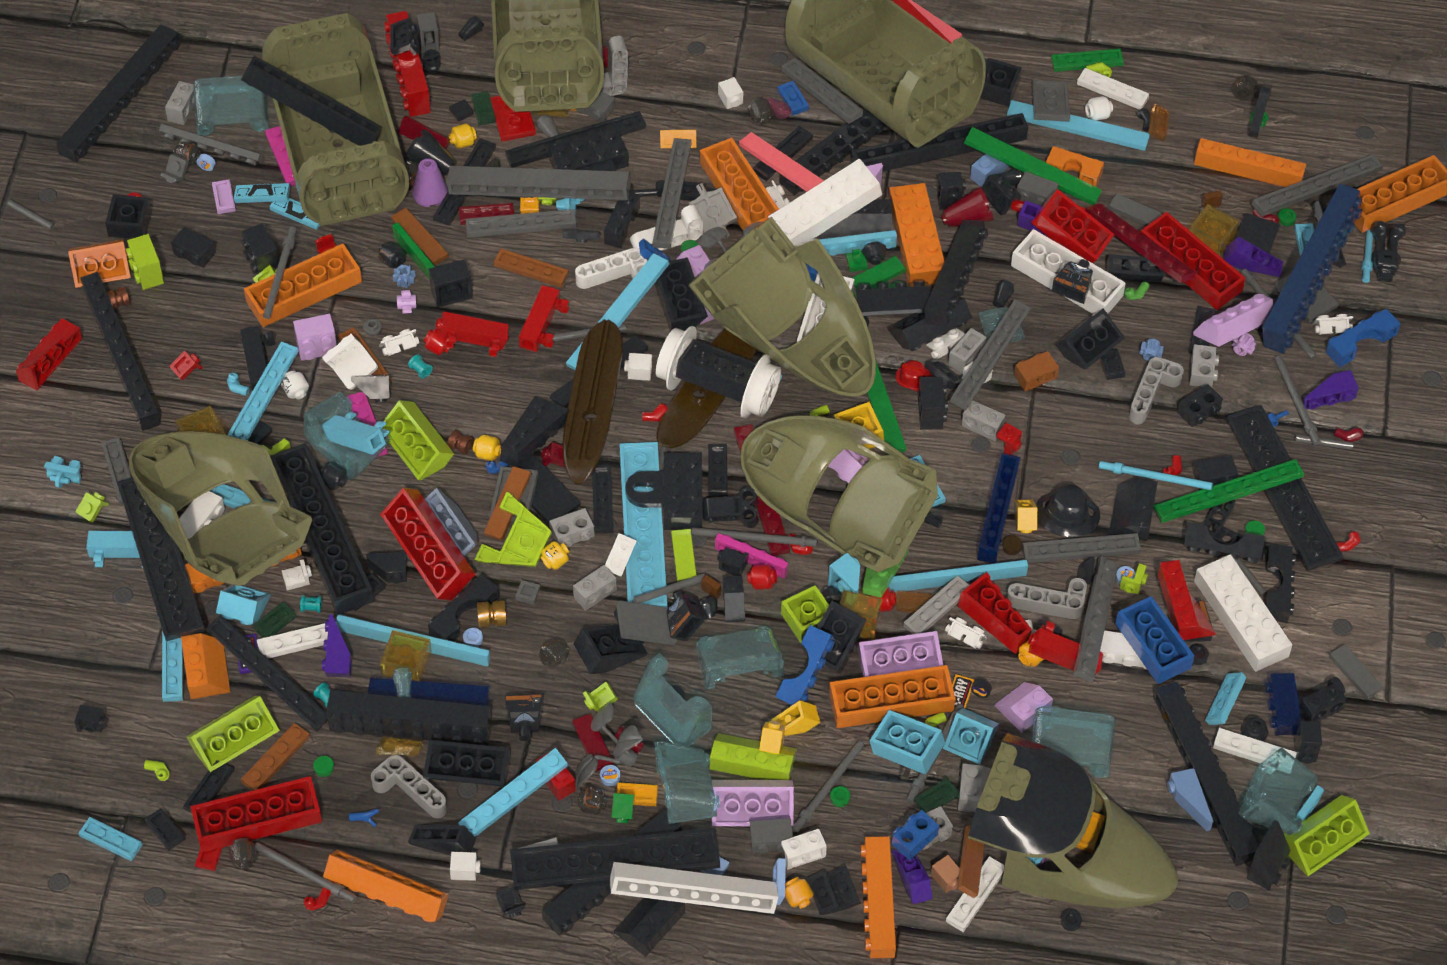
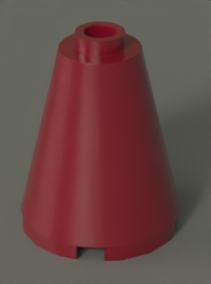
(970, 207)

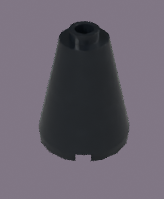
(429, 148)

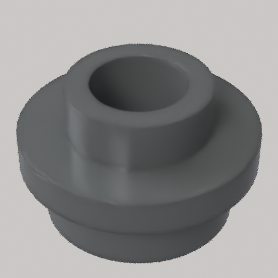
(372, 331)

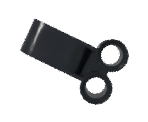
(732, 508)

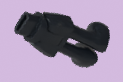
(1387, 261)

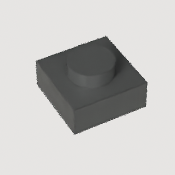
(527, 592)

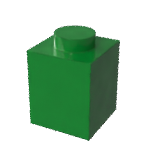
(623, 807)

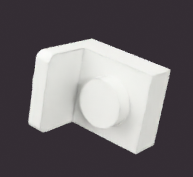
(297, 576)

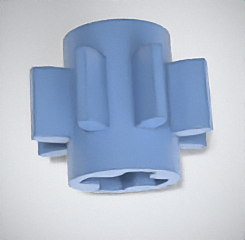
(404, 276)
(1151, 349)

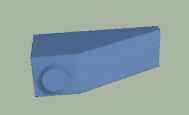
(986, 166)
(1189, 795)

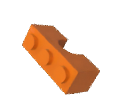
(1088, 168)

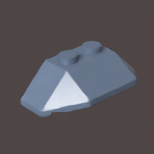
(453, 521)

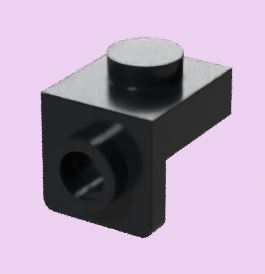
(509, 902)

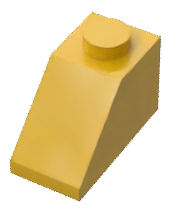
(1025, 515)
(798, 718)
(772, 737)

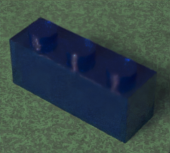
(1283, 703)

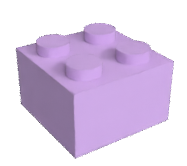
(314, 336)

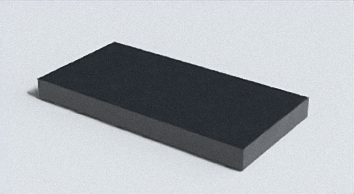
(550, 495)

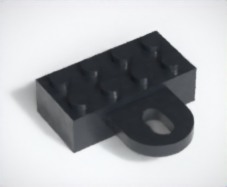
(591, 152)
(674, 489)

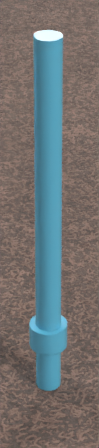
(1367, 264)
(1119, 468)

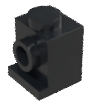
(732, 561)
(90, 719)

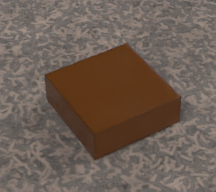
(1213, 199)
(711, 586)

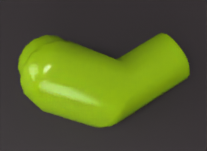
(936, 719)

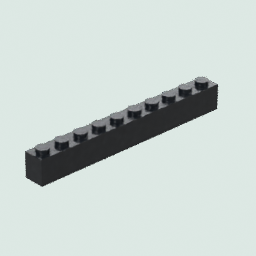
(118, 93)
(948, 144)
(120, 351)
(1197, 754)

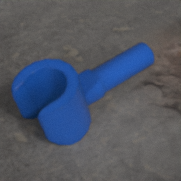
(1273, 418)

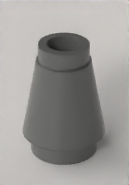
(547, 126)

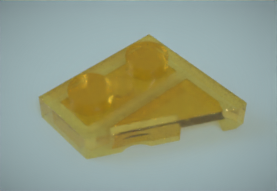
(396, 746)

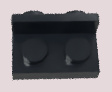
(404, 37)
(1000, 192)

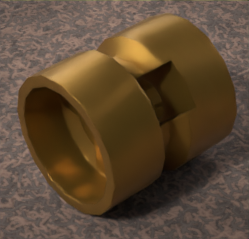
(491, 613)

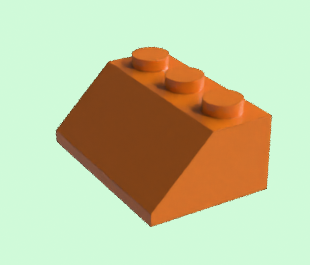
(105, 258)
(205, 666)

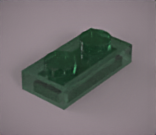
(483, 108)
(274, 620)
(937, 796)

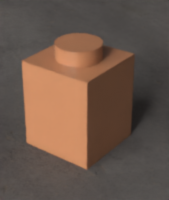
(946, 873)

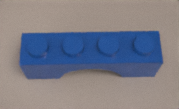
(1380, 326)
(817, 644)

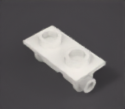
(776, 193)
(1325, 324)
(391, 343)
(940, 344)
(620, 554)
(973, 636)

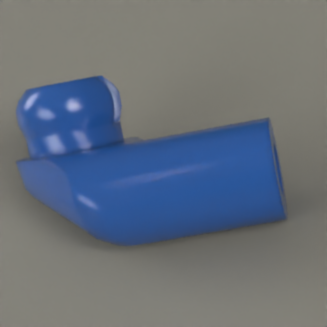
(494, 468)

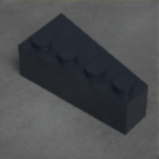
(535, 426)

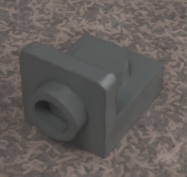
(175, 168)

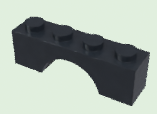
(1249, 547)
(1279, 563)
(445, 624)

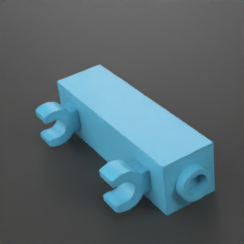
(355, 434)
(111, 545)

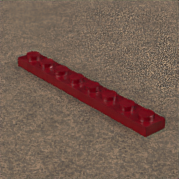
(1141, 243)
(769, 518)

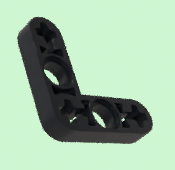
(1263, 98)
(1218, 530)

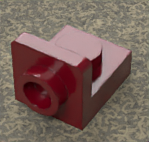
(553, 454)

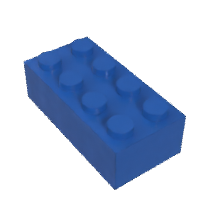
(1154, 640)

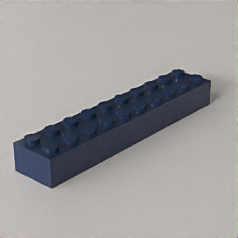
(1312, 269)

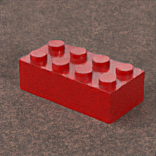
(1072, 227)

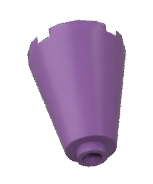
(429, 184)

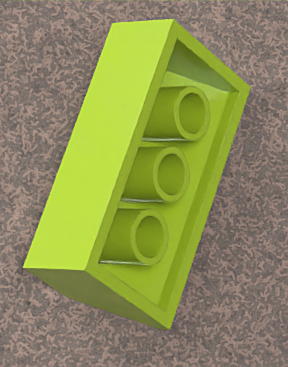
(416, 440)
(233, 733)
(743, 758)
(1327, 834)

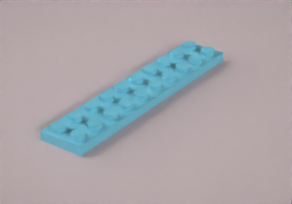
(647, 562)

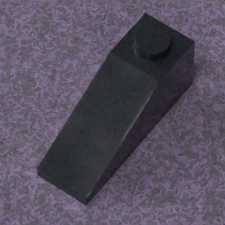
(442, 838)

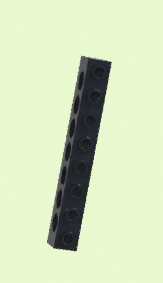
(836, 147)

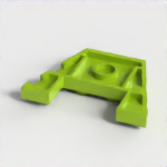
(524, 540)

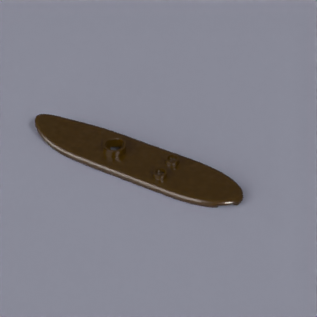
(592, 393)
(690, 414)

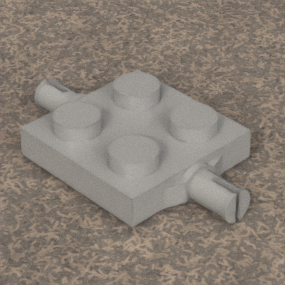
(714, 209)

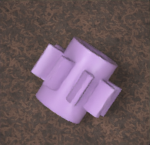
(406, 301)
(1244, 344)

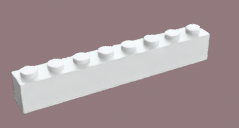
(693, 887)

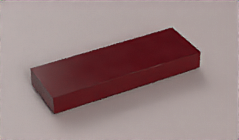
(411, 129)
(485, 211)
(591, 740)

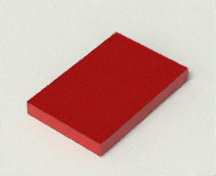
(511, 124)

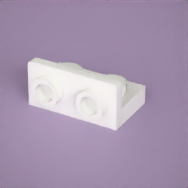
(804, 848)

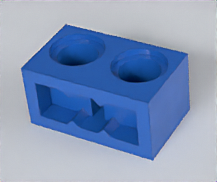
(918, 837)

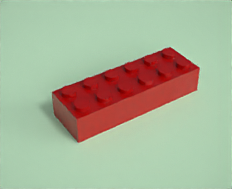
(409, 74)
(1214, 277)
(427, 544)
(256, 814)

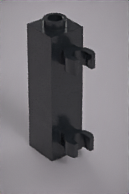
(253, 351)

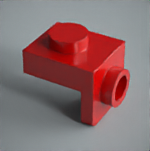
(1011, 437)

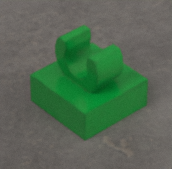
(856, 261)

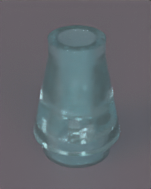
(402, 679)

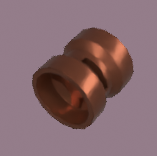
(118, 298)
(460, 442)

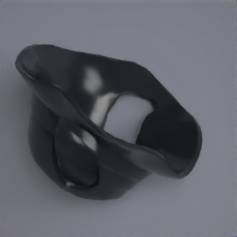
(1068, 512)

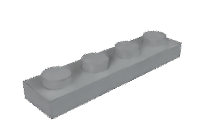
(936, 607)

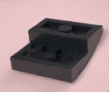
(1258, 231)
(833, 891)

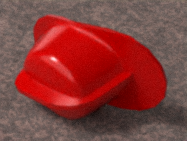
(910, 373)

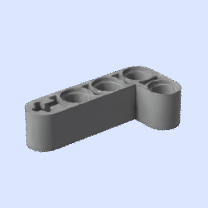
(616, 78)
(1157, 372)
(1044, 605)
(411, 788)

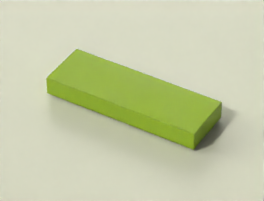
(683, 554)

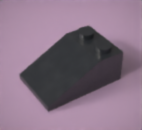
(846, 629)
(605, 650)
(1270, 858)

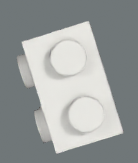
(350, 359)

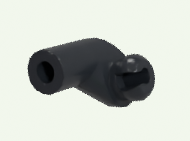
(1145, 114)

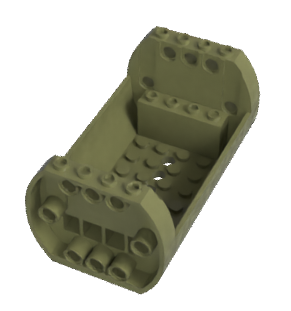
(550, 63)
(930, 78)
(348, 179)

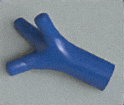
(364, 816)

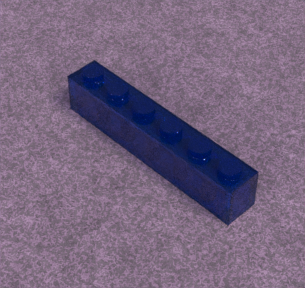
(998, 508)
(435, 691)

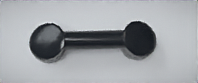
(650, 192)

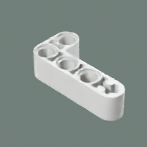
(687, 228)
(609, 268)

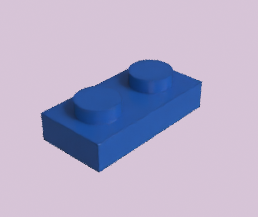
(791, 94)
(647, 250)

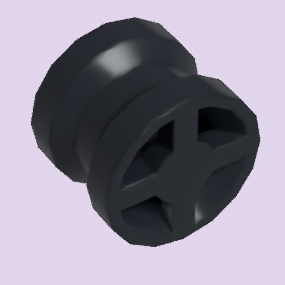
(434, 56)

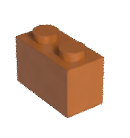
(1036, 371)

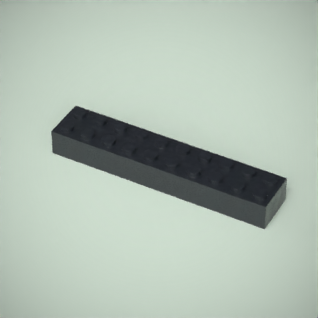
(326, 536)

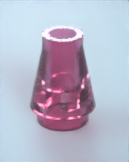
(780, 109)

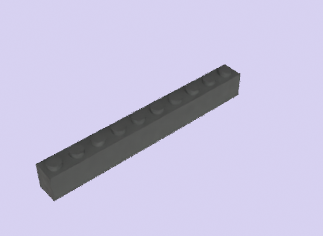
(538, 183)

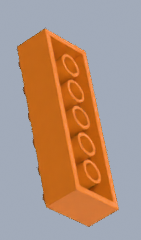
(744, 190)
(1402, 192)
(916, 232)
(305, 284)
(904, 692)

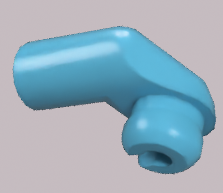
(234, 385)

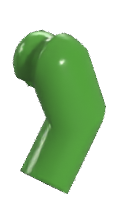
(1132, 294)

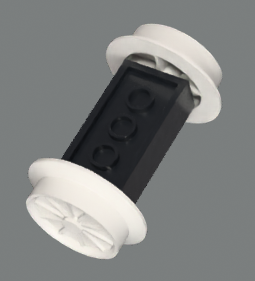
(718, 371)

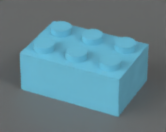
(907, 742)

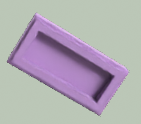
(223, 196)

